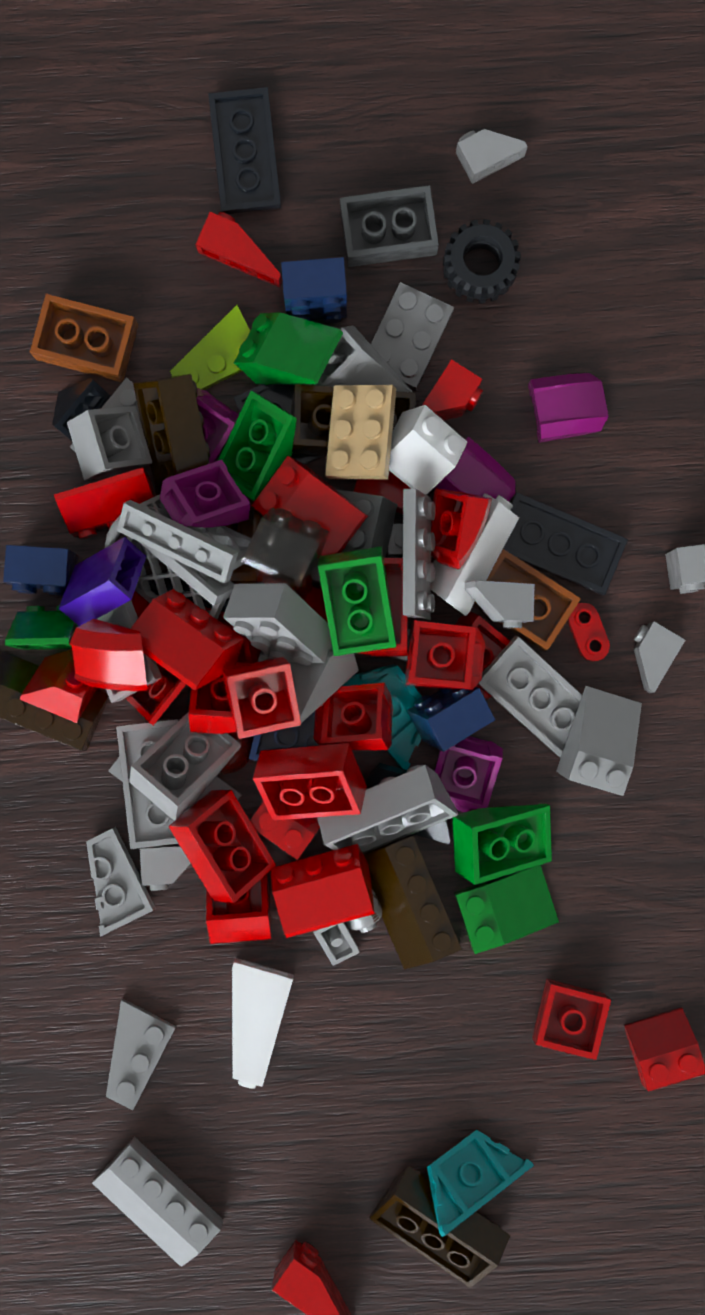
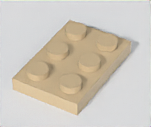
(360, 432)

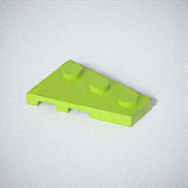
(215, 354)

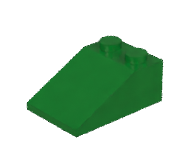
(286, 349)
(258, 444)
(357, 601)
(40, 629)
(501, 841)
(506, 908)

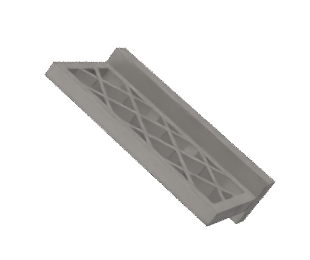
(208, 550)
(199, 583)

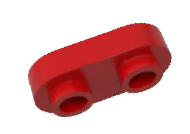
(586, 632)

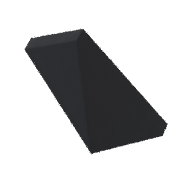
(75, 401)

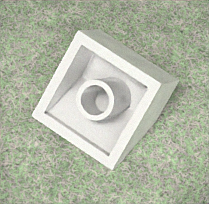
(424, 449)

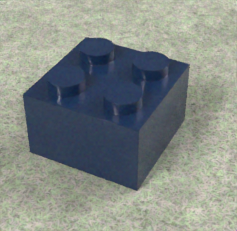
(38, 568)
(450, 716)

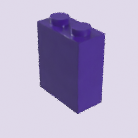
(103, 582)

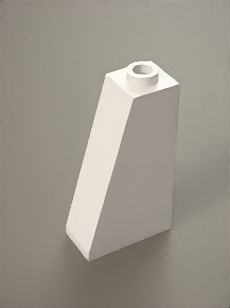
(450, 582)
(257, 1012)

